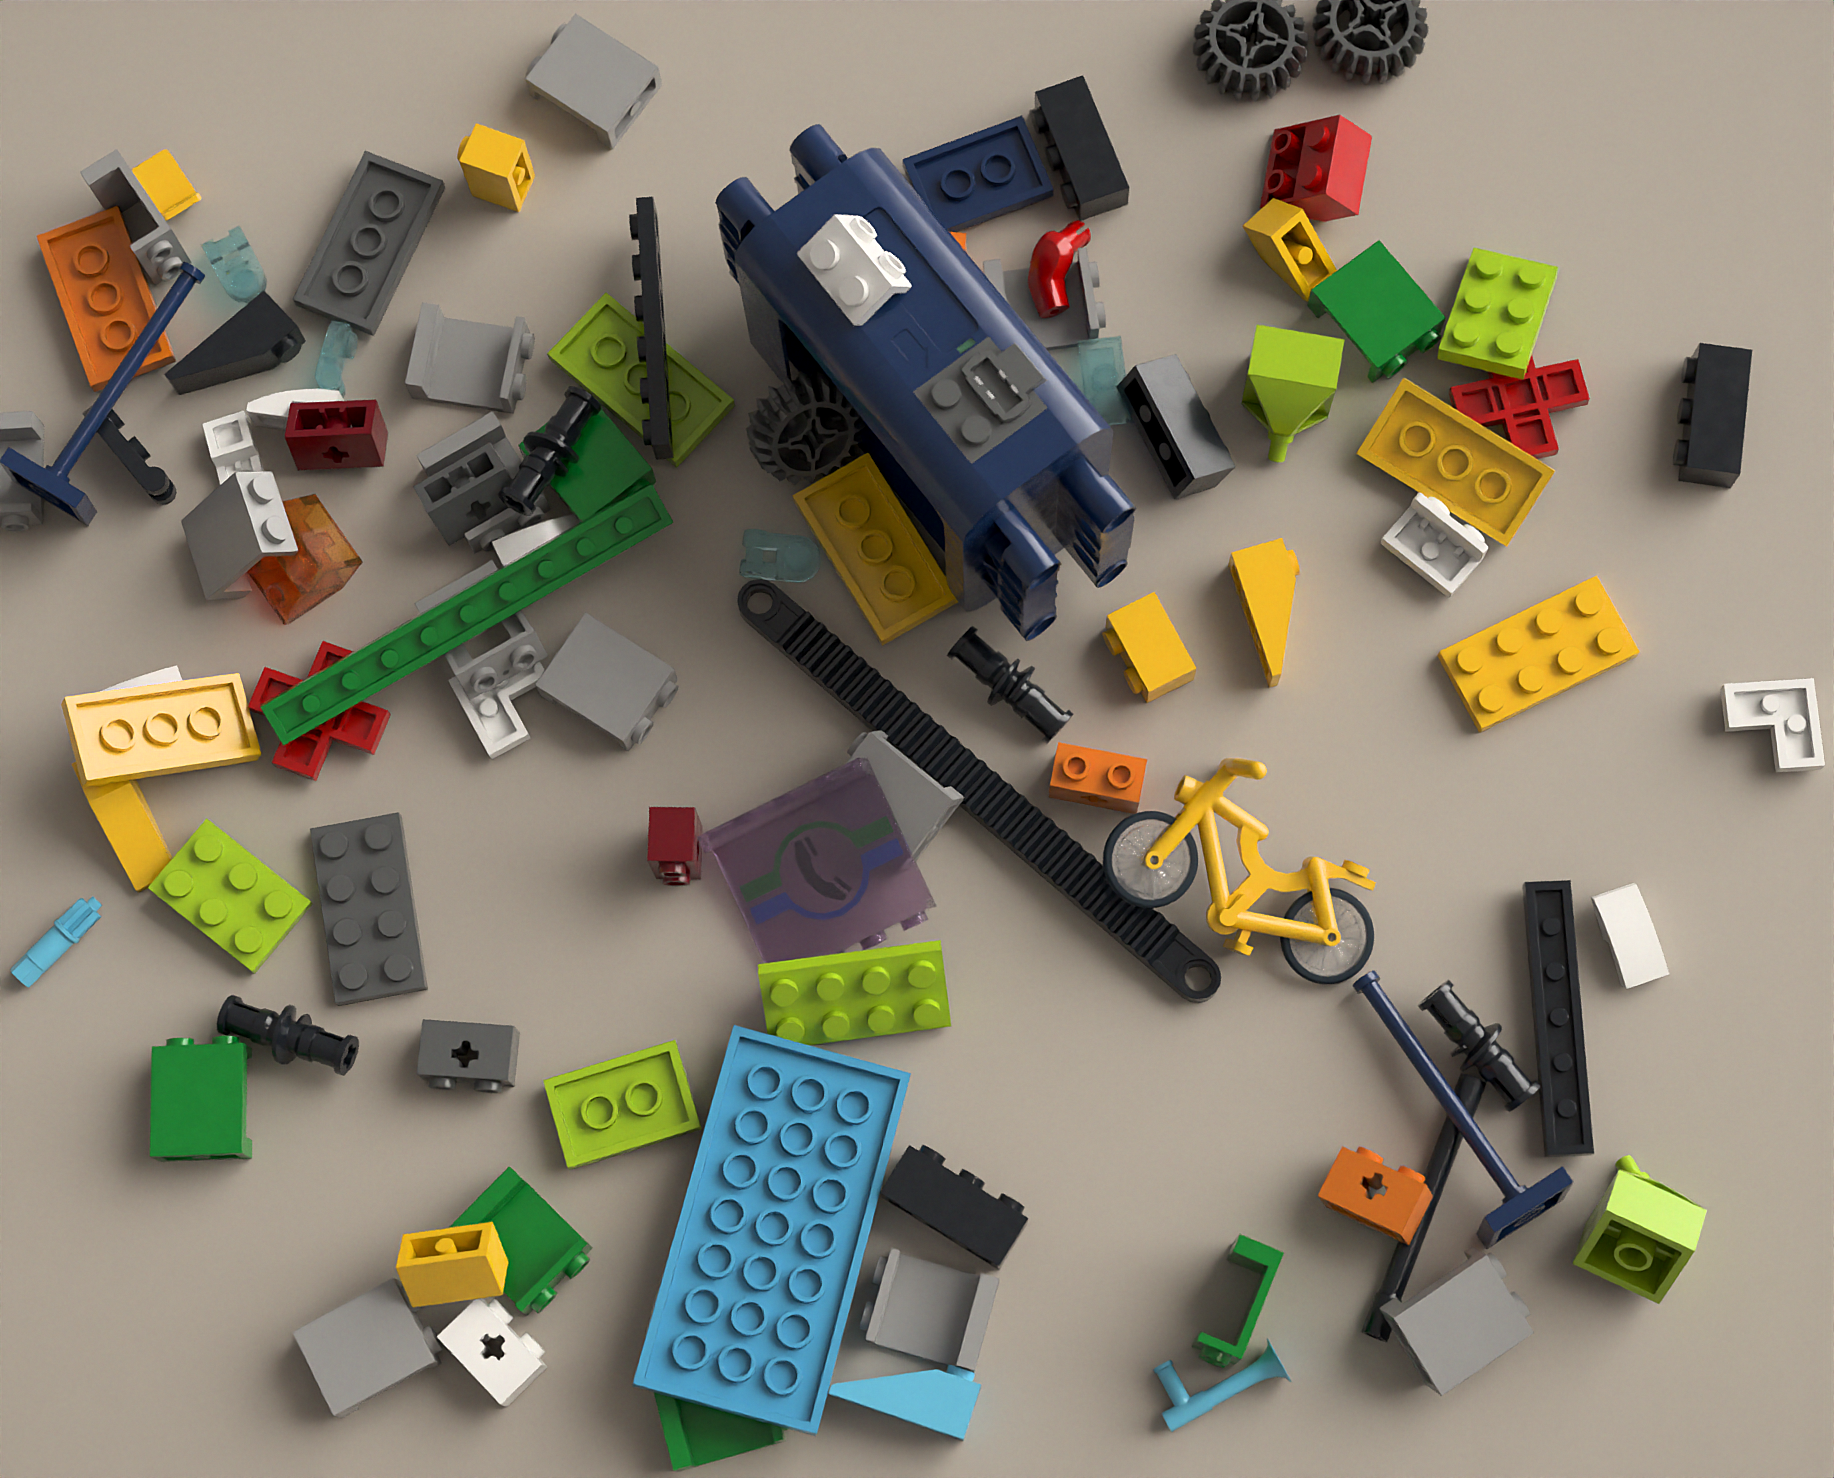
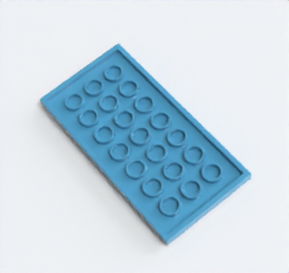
(772, 1231)

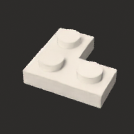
(1785, 709)
(495, 715)

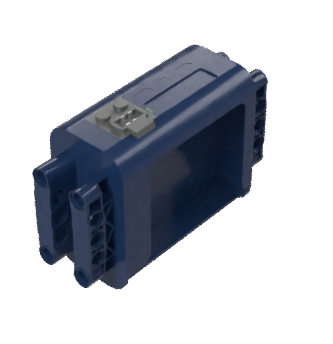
(949, 381)

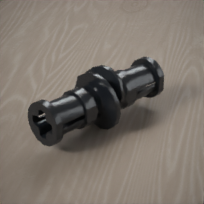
(548, 450)
(1009, 684)
(287, 1036)
(1479, 1045)

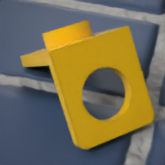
(166, 184)

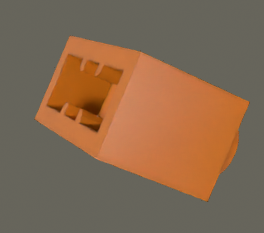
(1097, 778)
(1393, 1214)

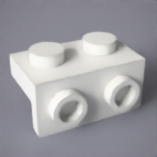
(853, 266)
(1435, 544)

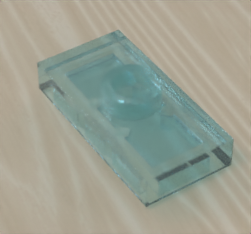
(1101, 371)

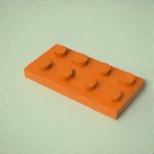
(102, 293)

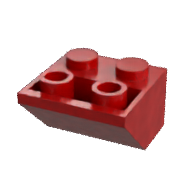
(1318, 167)

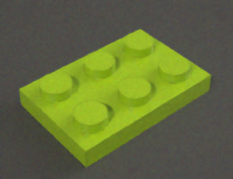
(1498, 313)
(230, 895)
(622, 1104)

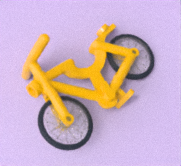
(1155, 860)

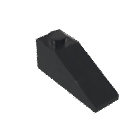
(243, 346)

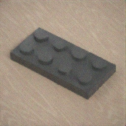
(369, 243)
(368, 909)

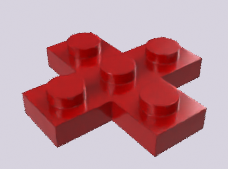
(1525, 403)
(355, 727)

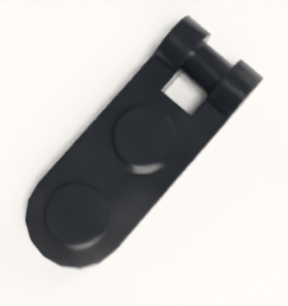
(133, 457)

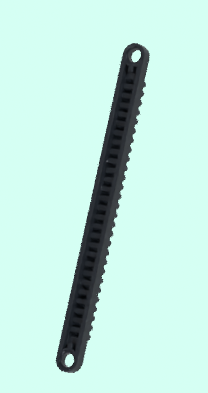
(986, 794)

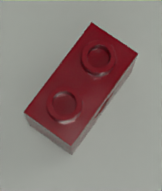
(336, 434)
(674, 845)

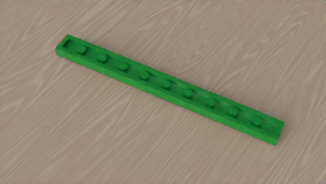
(466, 614)

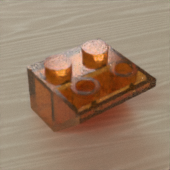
(316, 571)

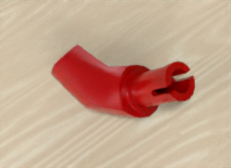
(1050, 265)

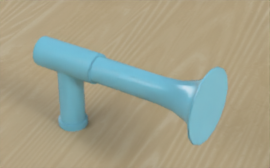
(1190, 1408)

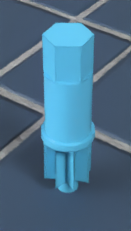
(57, 940)

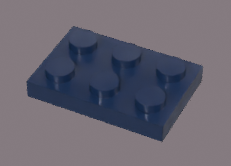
(980, 175)

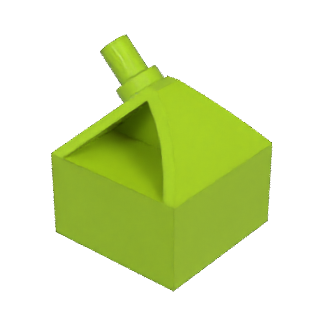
(1290, 382)
(1640, 1233)

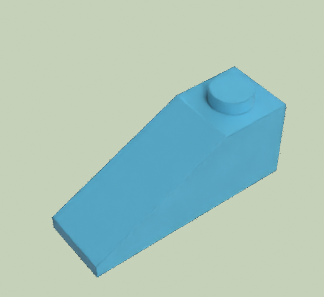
(923, 1398)

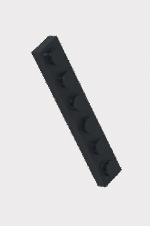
(652, 346)
(1557, 1019)

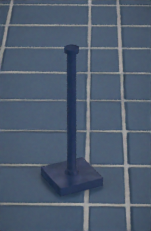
(52, 482)
(1520, 1202)

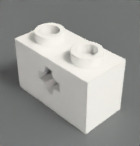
(468, 1341)

